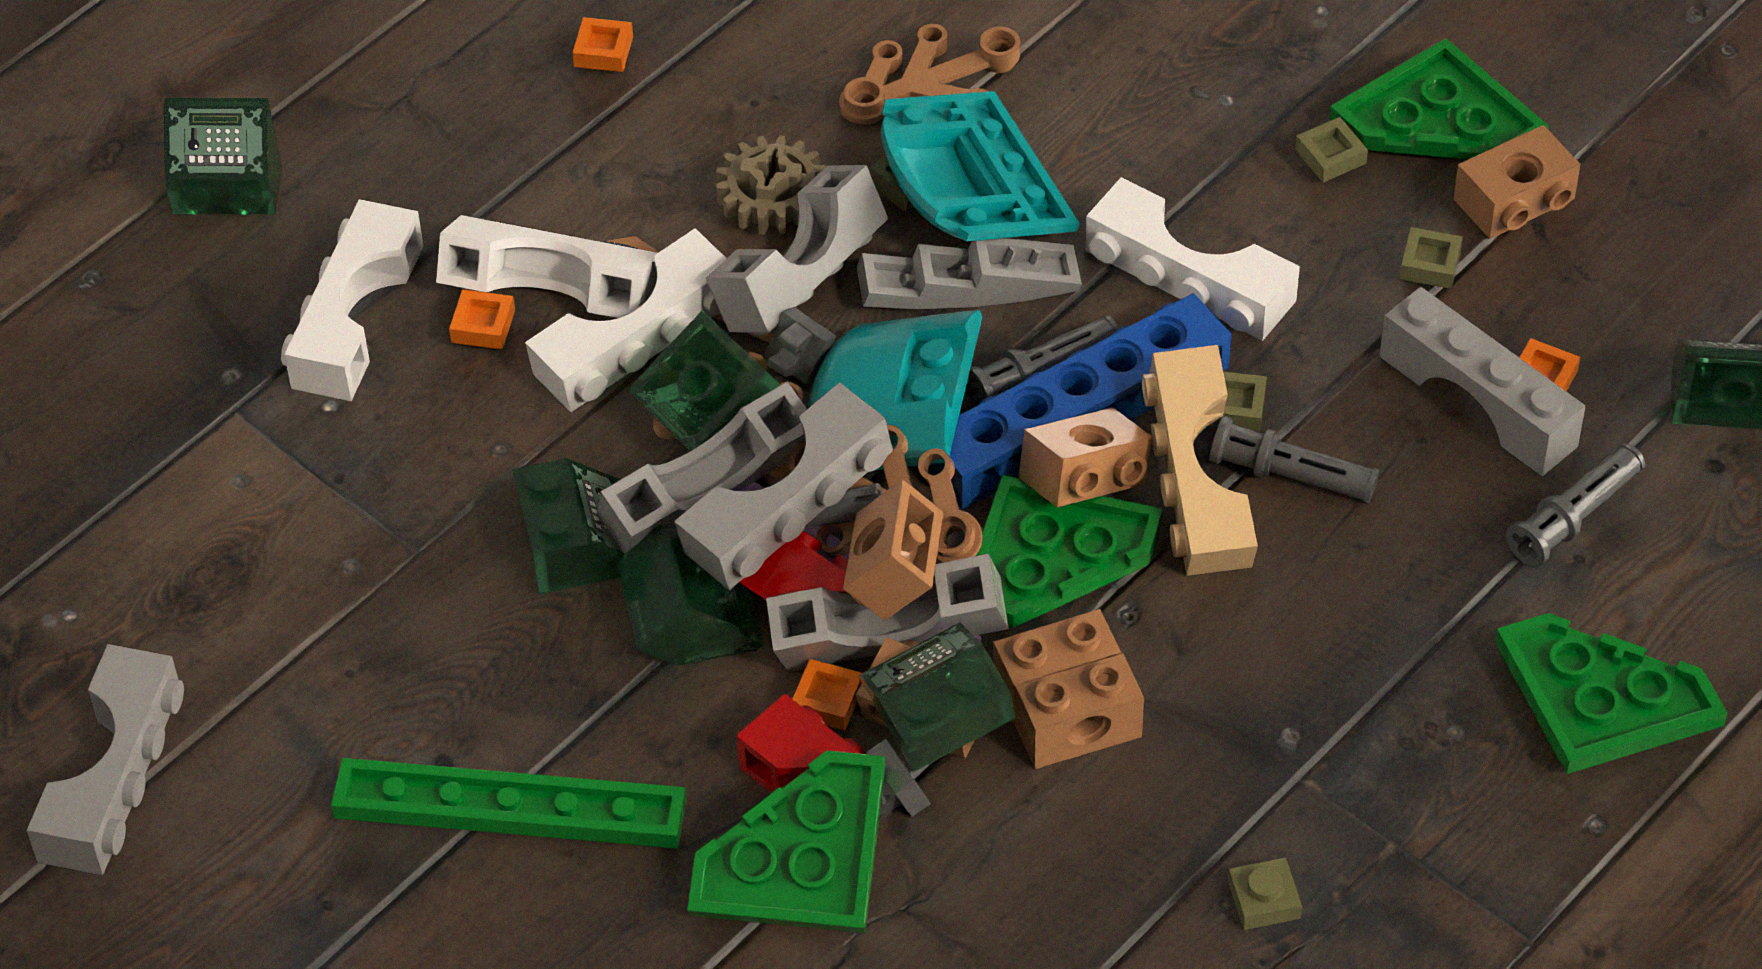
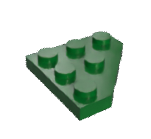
(1435, 108)
(1063, 551)
(1604, 693)
(799, 851)

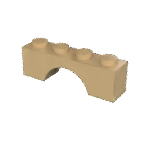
(1212, 522)

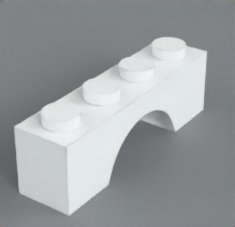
(371, 253)
(501, 255)
(1241, 288)
(585, 357)

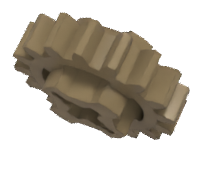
(765, 183)

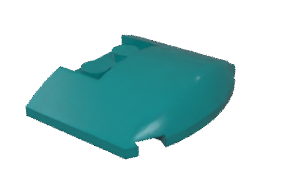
(971, 168)
(908, 373)

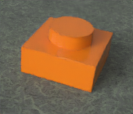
(603, 44)
(482, 319)
(1551, 362)
(829, 691)

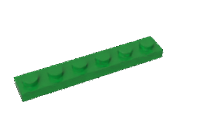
(509, 803)

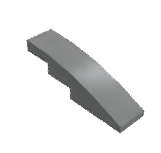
(971, 277)

